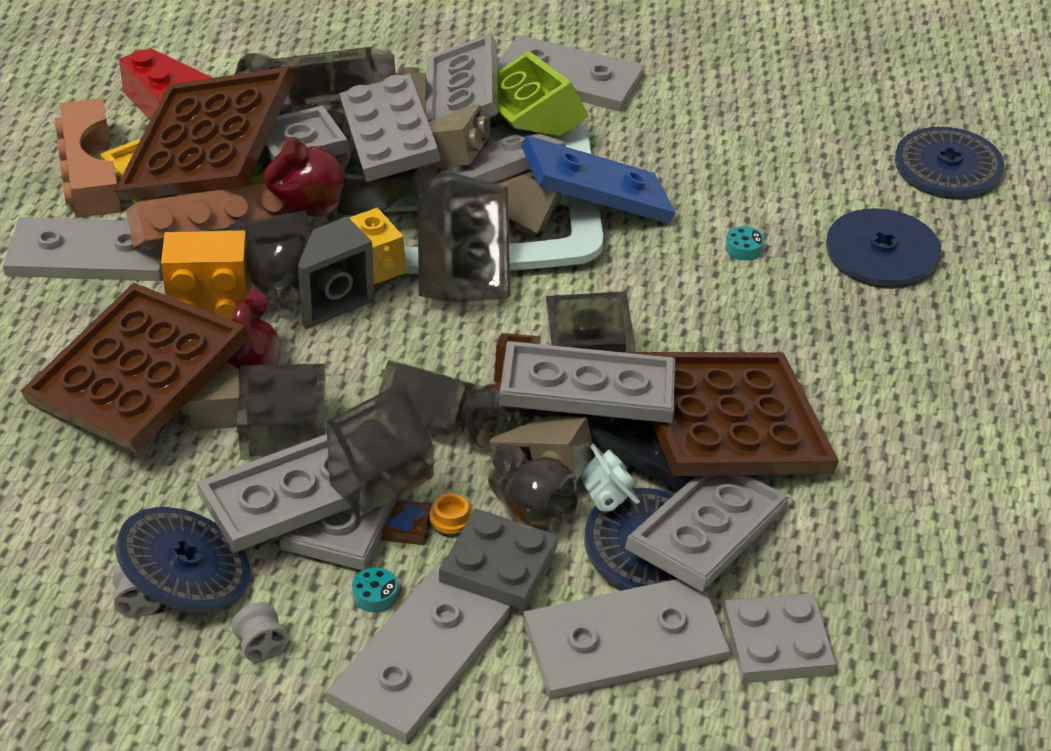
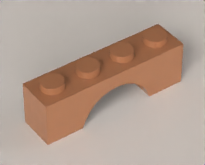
(86, 180)
(200, 212)

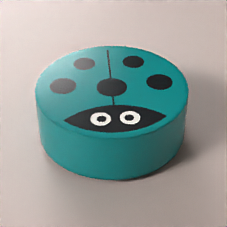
(744, 243)
(375, 589)

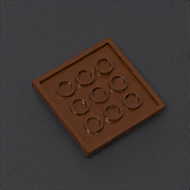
(206, 134)
(135, 366)
(741, 418)

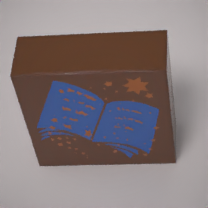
(407, 523)

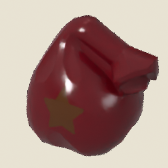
(305, 178)
(264, 344)

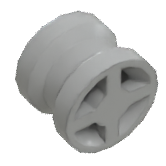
(129, 599)
(259, 632)

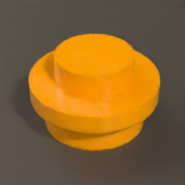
(450, 513)

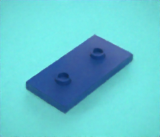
(597, 179)

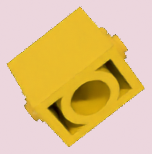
(386, 244)

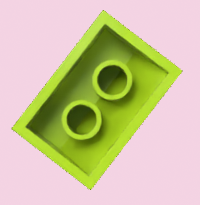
(538, 97)

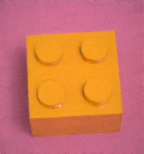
(206, 269)

